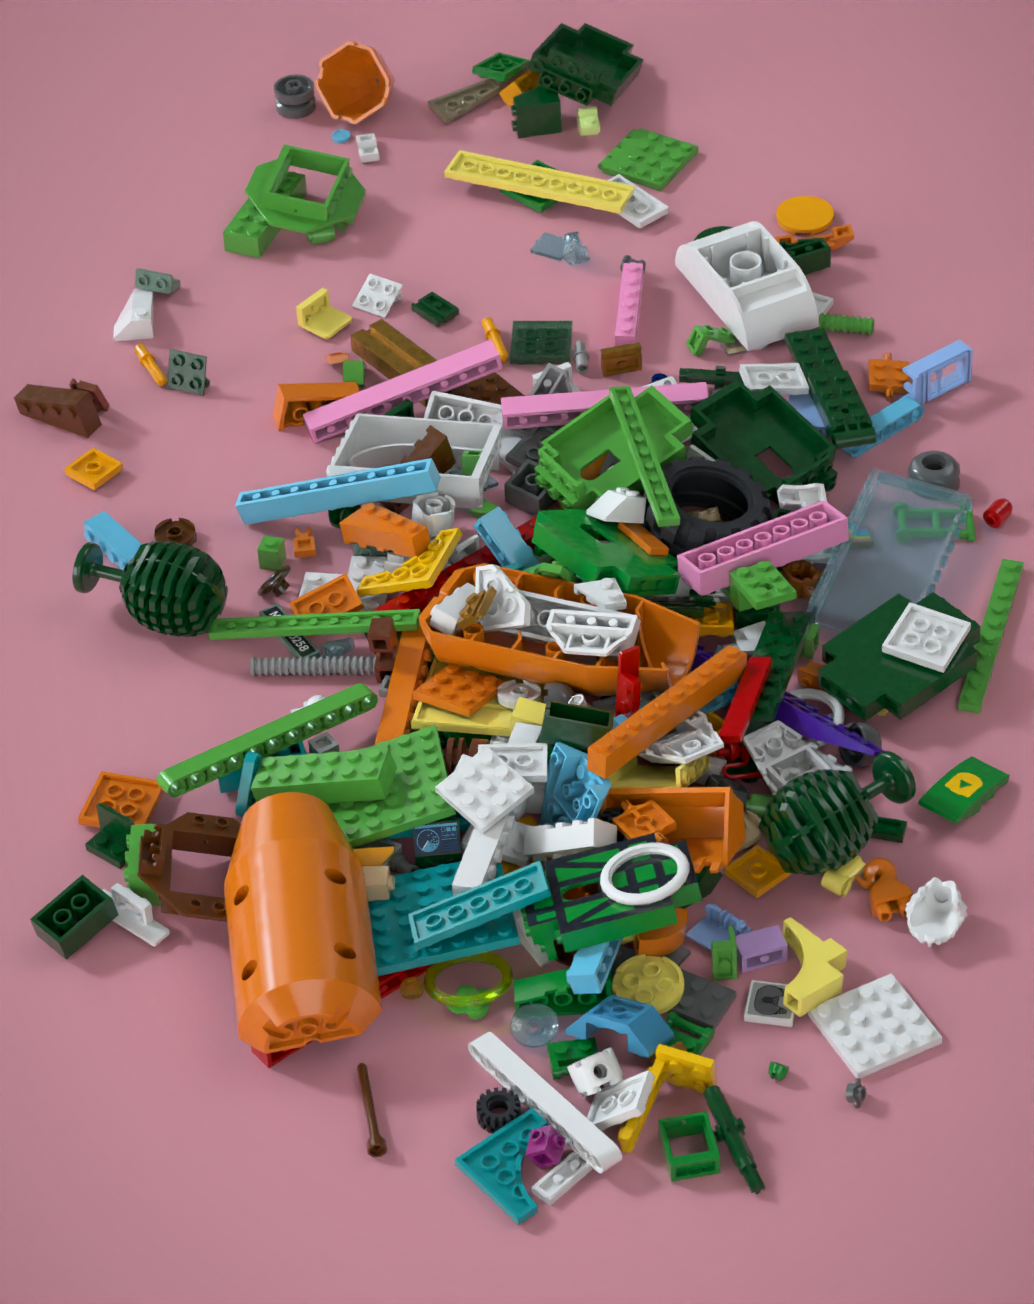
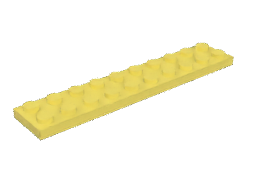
(539, 181)

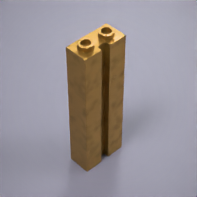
(389, 351)

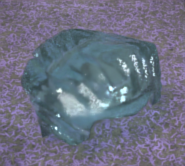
(573, 250)

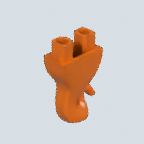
(887, 893)

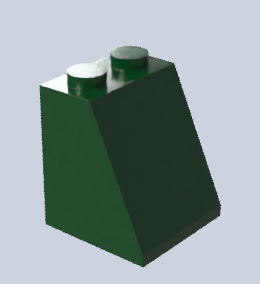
(536, 113)

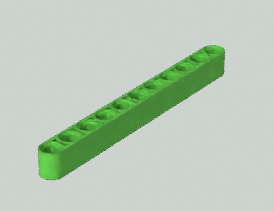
(267, 739)

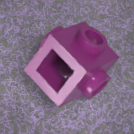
(545, 1146)

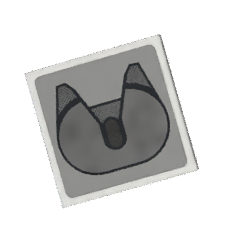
(766, 1004)

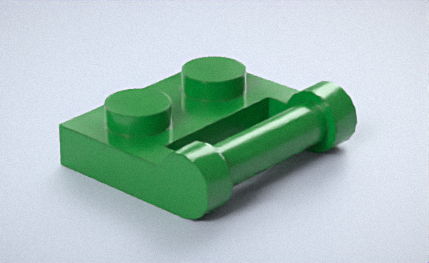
(692, 1044)
(568, 1052)

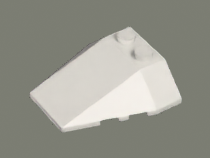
(690, 741)

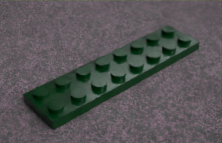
(783, 641)

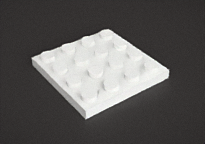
(875, 1026)

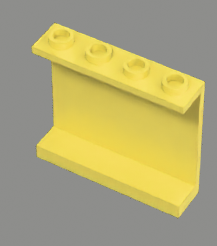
(654, 776)

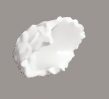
(935, 912)

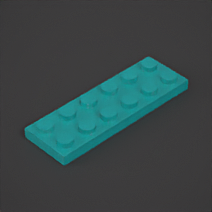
(479, 905)

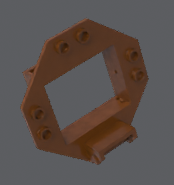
(187, 833)

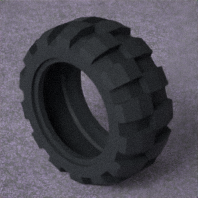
(708, 485)

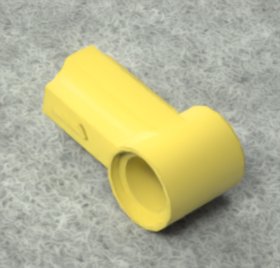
(840, 880)

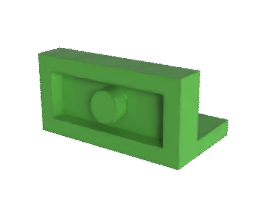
(725, 958)

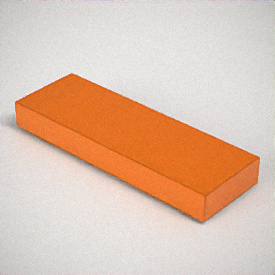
(643, 538)

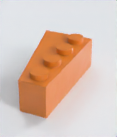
(385, 531)

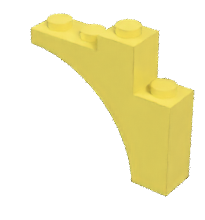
(819, 972)

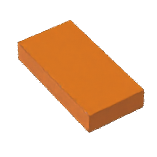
(338, 357)

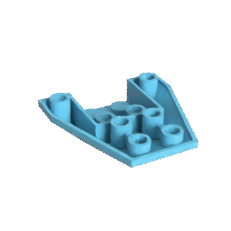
(571, 789)

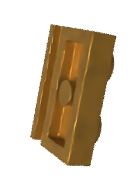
(621, 359)
(476, 606)

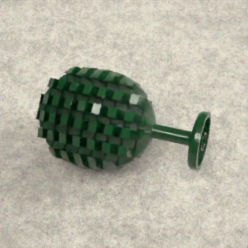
(163, 586)
(827, 815)

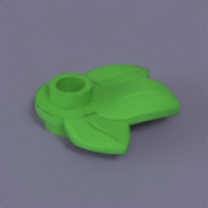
(474, 1013)

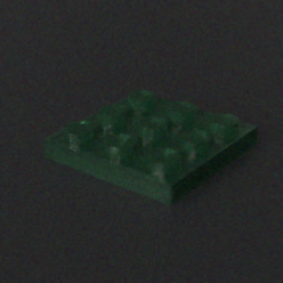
(541, 342)

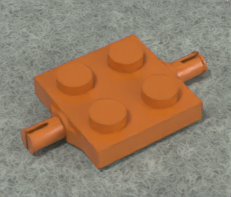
(887, 376)
(644, 820)

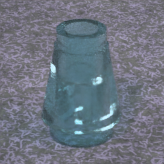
(337, 647)

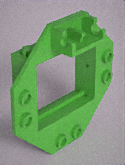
(300, 214)

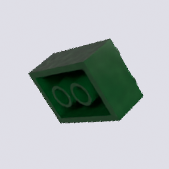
(74, 917)

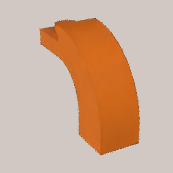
(662, 940)

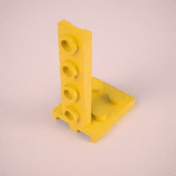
(674, 1067)

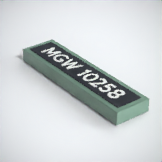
(297, 645)

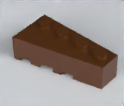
(434, 446)

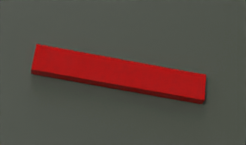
(745, 699)

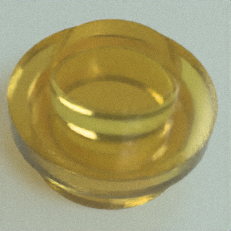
(411, 988)

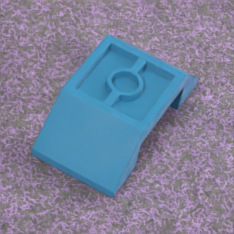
(638, 1020)

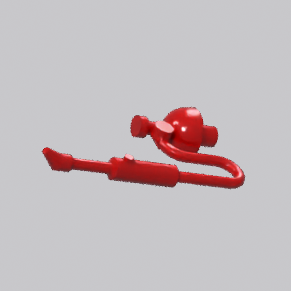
(731, 752)

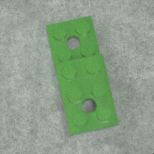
(758, 587)

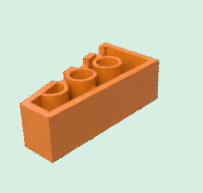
(299, 398)

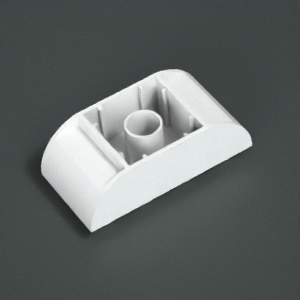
(750, 284)

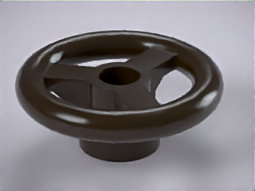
(276, 582)

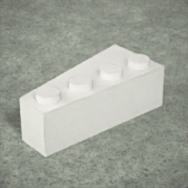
(567, 838)

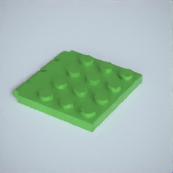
(648, 158)

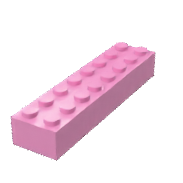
(777, 540)

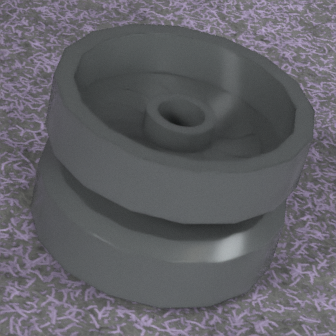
(294, 96)

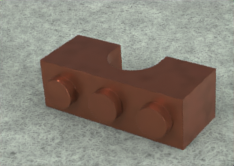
(383, 641)

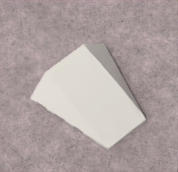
(784, 755)

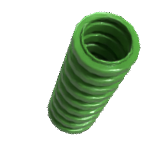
(846, 323)

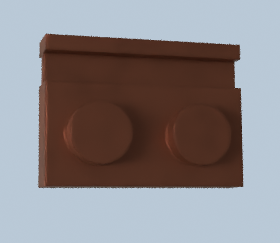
(97, 396)

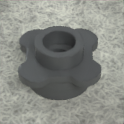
(855, 1093)

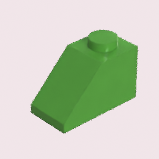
(355, 372)

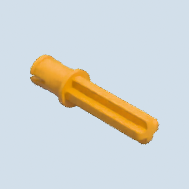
(493, 334)
(147, 360)

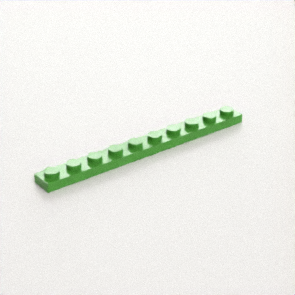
(644, 456)
(309, 624)
(991, 635)

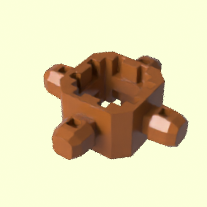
(802, 571)

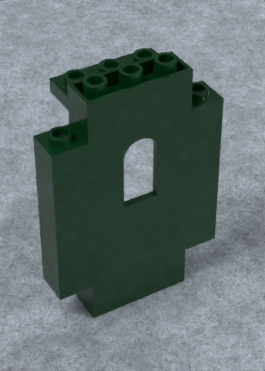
(585, 64)
(742, 425)
(873, 680)

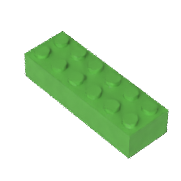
(249, 231)
(328, 776)

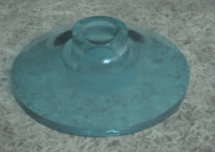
(534, 1016)

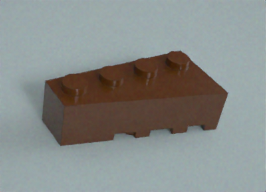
(59, 407)

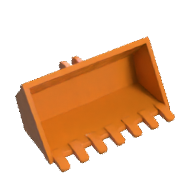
(704, 817)

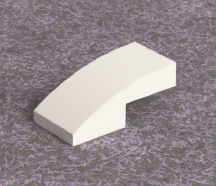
(367, 148)

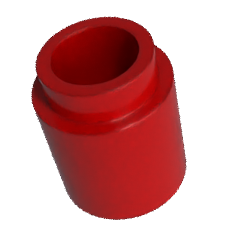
(997, 512)

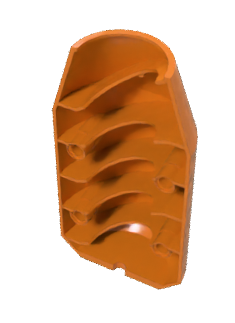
(664, 639)
(298, 927)

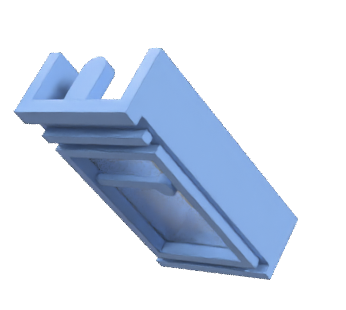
(939, 372)

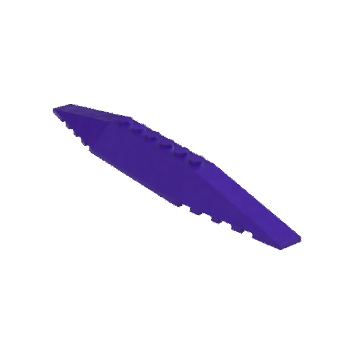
(805, 719)

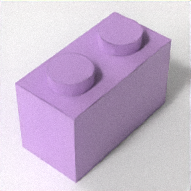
(760, 948)

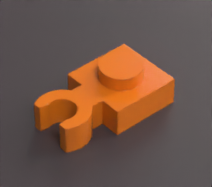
(304, 544)

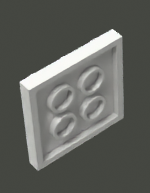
(926, 637)
(484, 789)

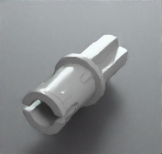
(581, 357)

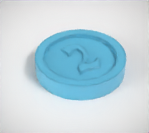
(341, 136)

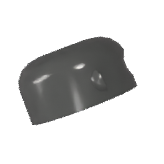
(935, 468)

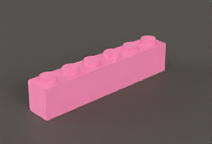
(629, 304)

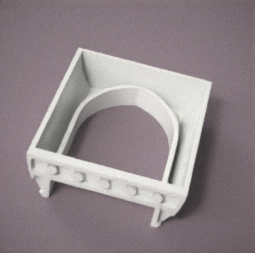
(386, 439)

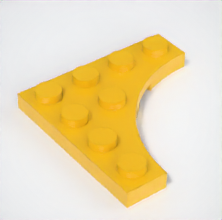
(416, 572)

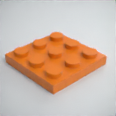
(458, 690)
(125, 794)

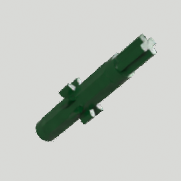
(716, 377)
(731, 1132)

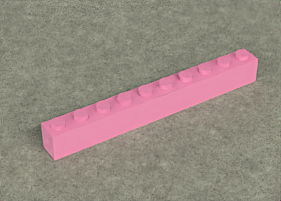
(414, 385)
(565, 407)

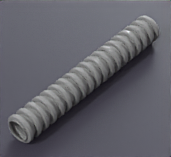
(312, 666)

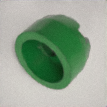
(777, 1070)

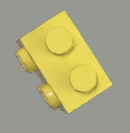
(319, 317)

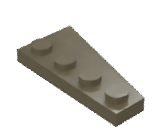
(463, 100)

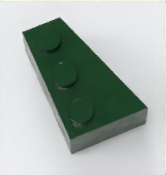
(809, 254)

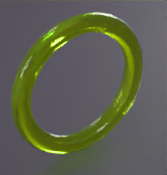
(474, 1000)

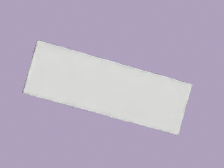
(561, 1178)

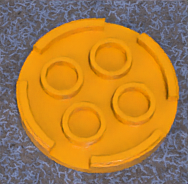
(805, 215)

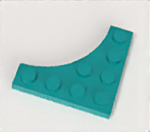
(497, 1165)

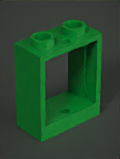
(693, 1164)

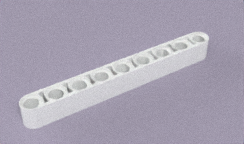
(536, 1093)

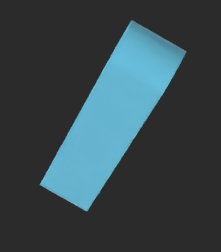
(890, 421)

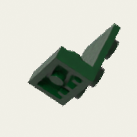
(111, 839)

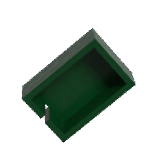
(574, 724)

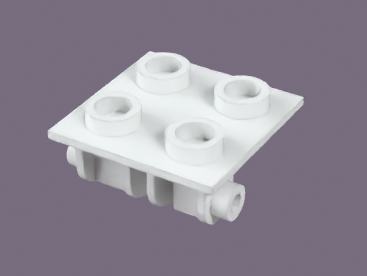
(378, 295)

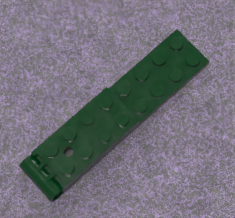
(831, 389)

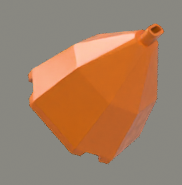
(354, 82)

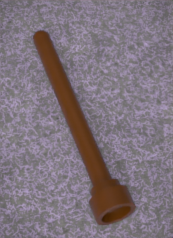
(376, 1143)

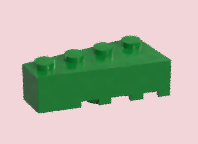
(555, 992)

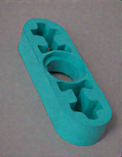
(245, 796)

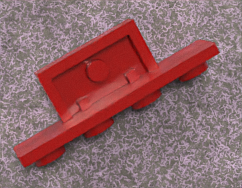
(628, 683)

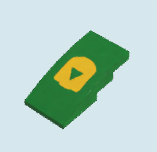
(963, 790)

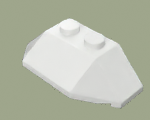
(590, 631)

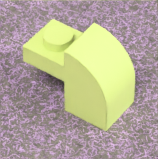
(588, 121)

